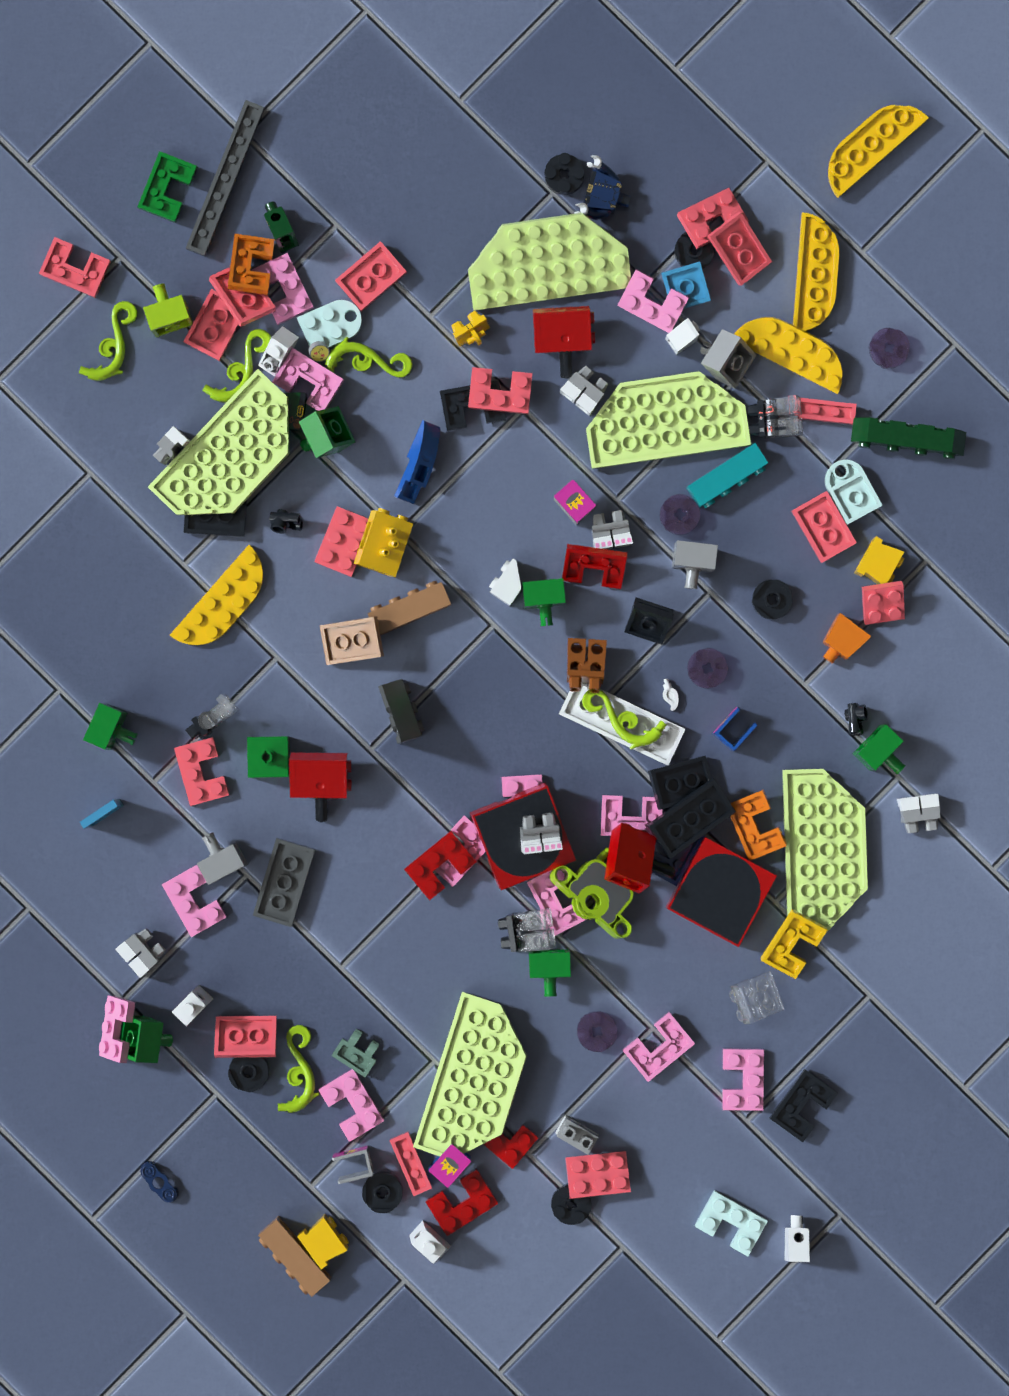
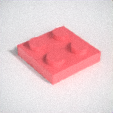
(883, 602)

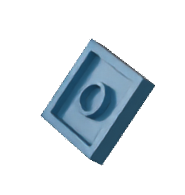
(689, 281)
(101, 813)

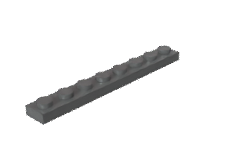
(225, 178)

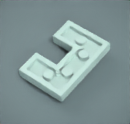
(748, 1222)

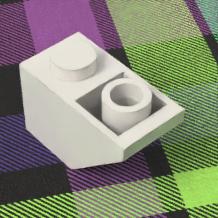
(683, 336)
(278, 350)
(508, 585)

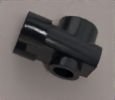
(282, 520)
(856, 714)

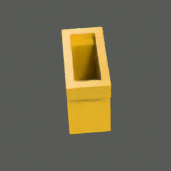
(880, 562)
(323, 1241)

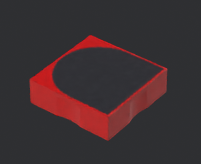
(499, 832)
(721, 892)

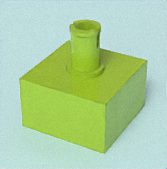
(167, 314)

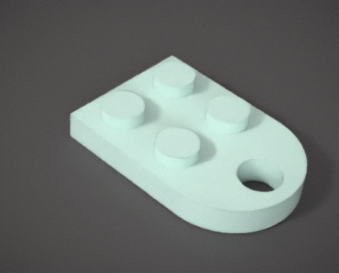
(329, 323)
(852, 492)

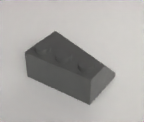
(401, 711)

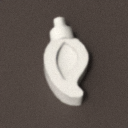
(670, 695)

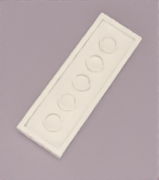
(599, 721)

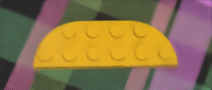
(871, 144)
(815, 273)
(794, 350)
(223, 601)

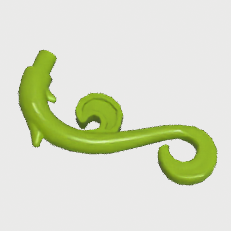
(118, 344)
(345, 347)
(247, 369)
(617, 723)
(308, 1095)

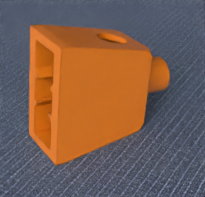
(843, 639)

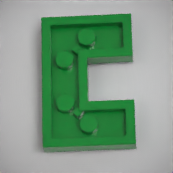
(164, 170)

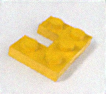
(779, 953)

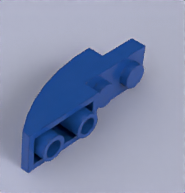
(421, 462)

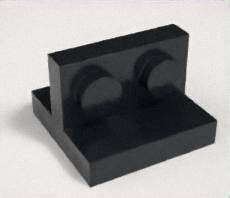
(649, 621)

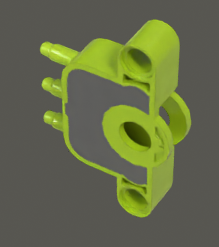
(609, 897)

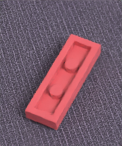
(828, 411)
(410, 1163)

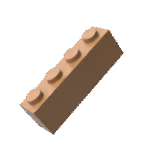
(411, 608)
(294, 1256)

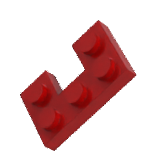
(583, 557)
(445, 849)
(512, 1149)
(455, 1217)

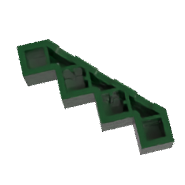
(899, 435)

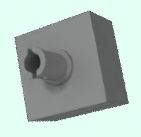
(727, 358)
(694, 558)
(221, 860)

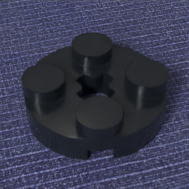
(564, 162)
(685, 258)
(783, 599)
(245, 1082)
(390, 1200)
(569, 1216)

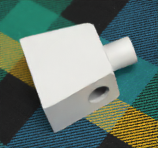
(192, 1005)
(429, 1242)
(798, 1250)

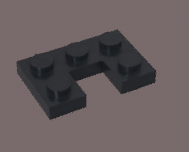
(458, 398)
(788, 1110)

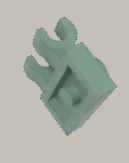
(354, 1057)

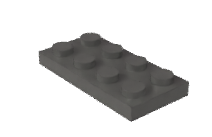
(284, 882)

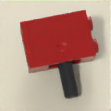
(562, 332)
(319, 778)
(632, 859)

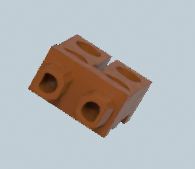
(585, 671)

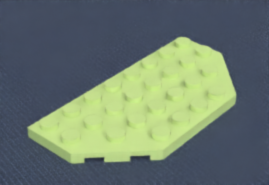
(547, 262)
(666, 421)
(229, 453)
(823, 846)
(473, 1079)

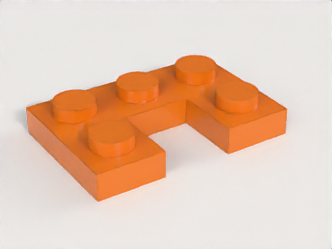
(240, 276)
(753, 841)

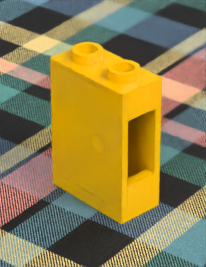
(383, 542)

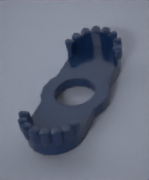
(167, 1192)

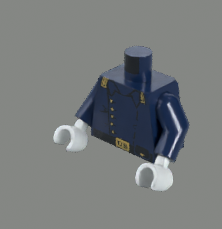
(602, 192)

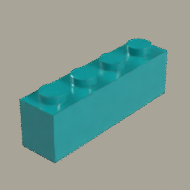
(727, 475)

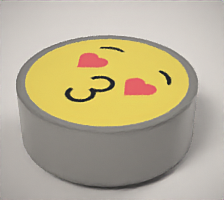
(318, 351)

